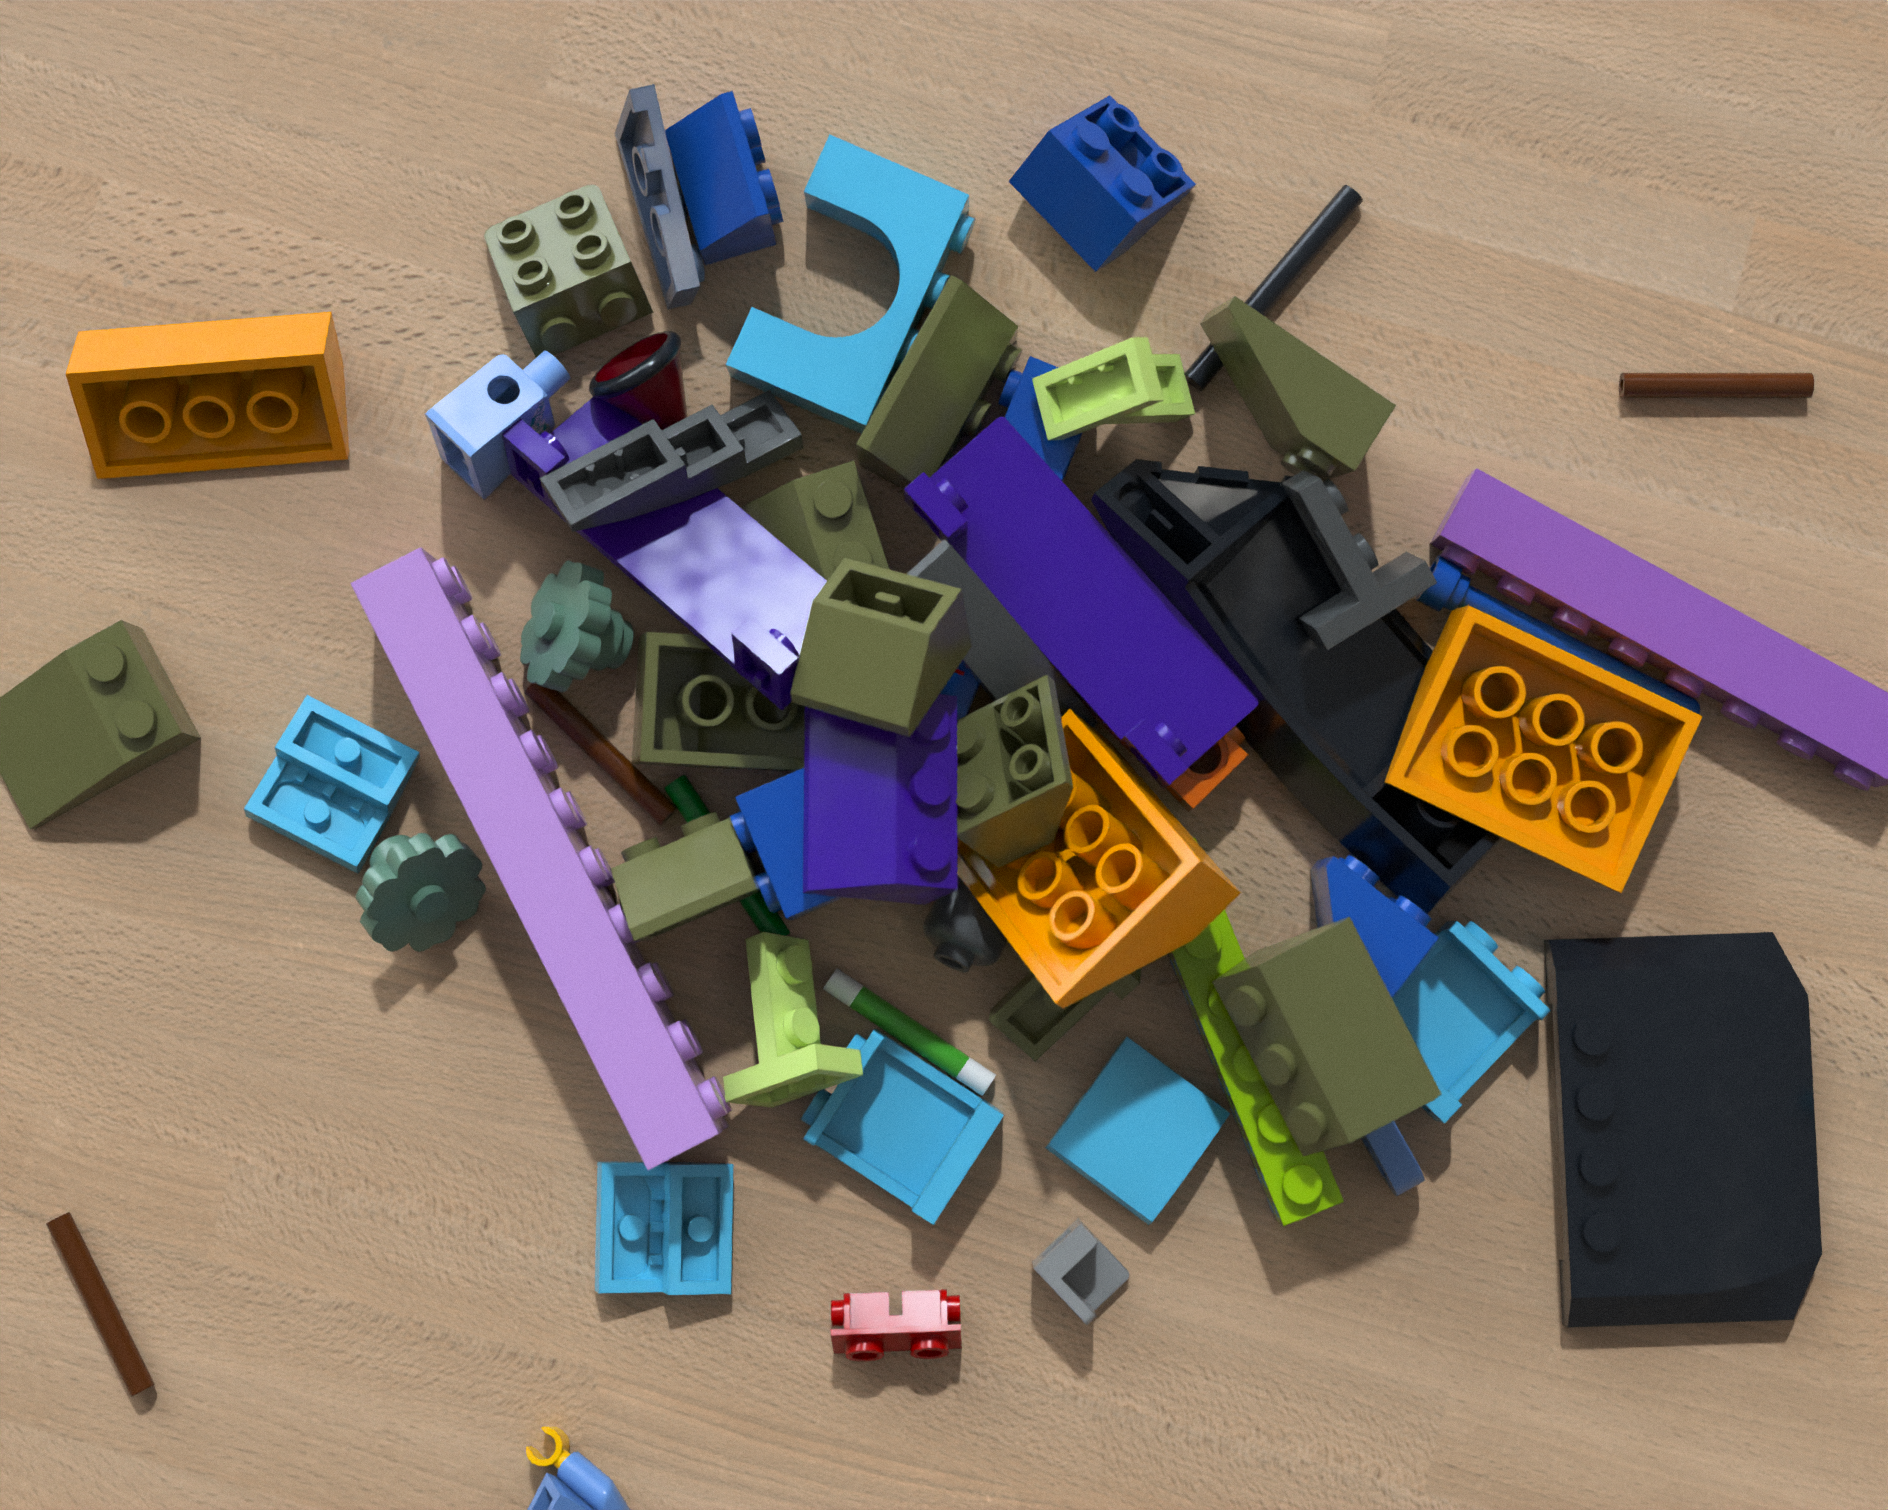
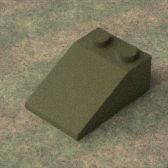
(1297, 396)
(706, 714)
(89, 723)

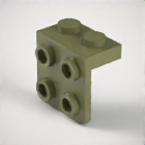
(566, 271)

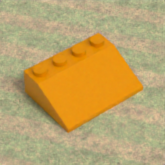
(1540, 747)
(1110, 886)

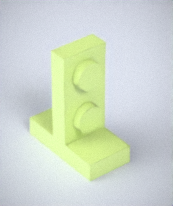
(1113, 388)
(786, 1029)

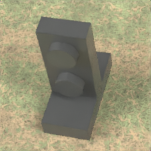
(1363, 593)

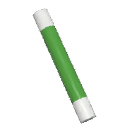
(909, 1032)

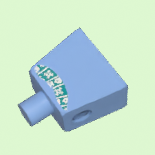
(475, 414)

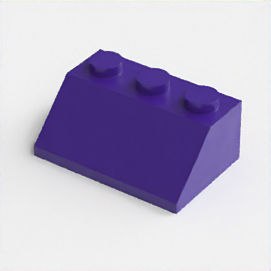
(881, 807)

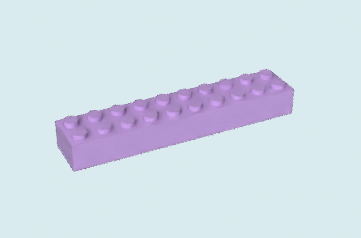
(541, 856)

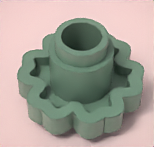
(573, 629)
(419, 890)

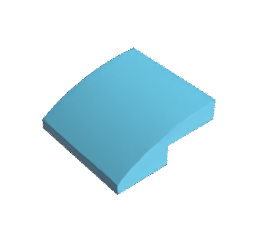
(332, 784)
(1138, 1130)
(664, 1228)

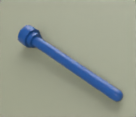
(1454, 591)

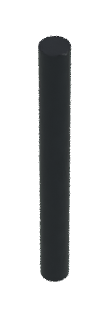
(1284, 274)

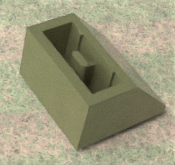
(880, 646)
(1012, 773)

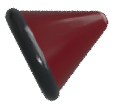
(645, 380)

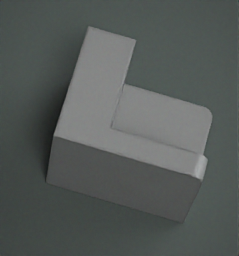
(1080, 1270)

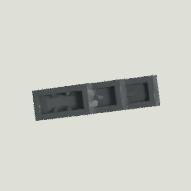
(671, 465)
(1001, 651)

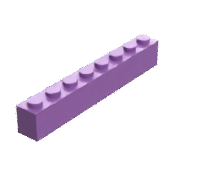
(1669, 626)

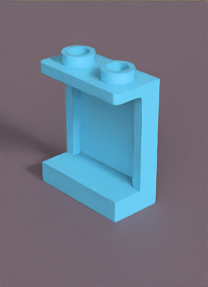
(1465, 1010)
(902, 1125)

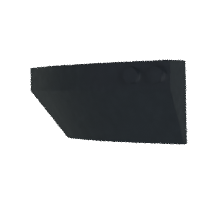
(1324, 719)

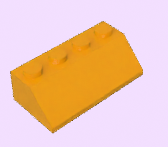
(210, 395)

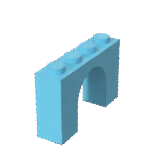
(919, 227)

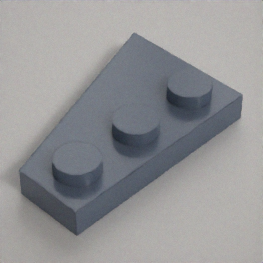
(658, 197)

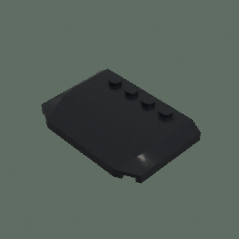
(1683, 1129)

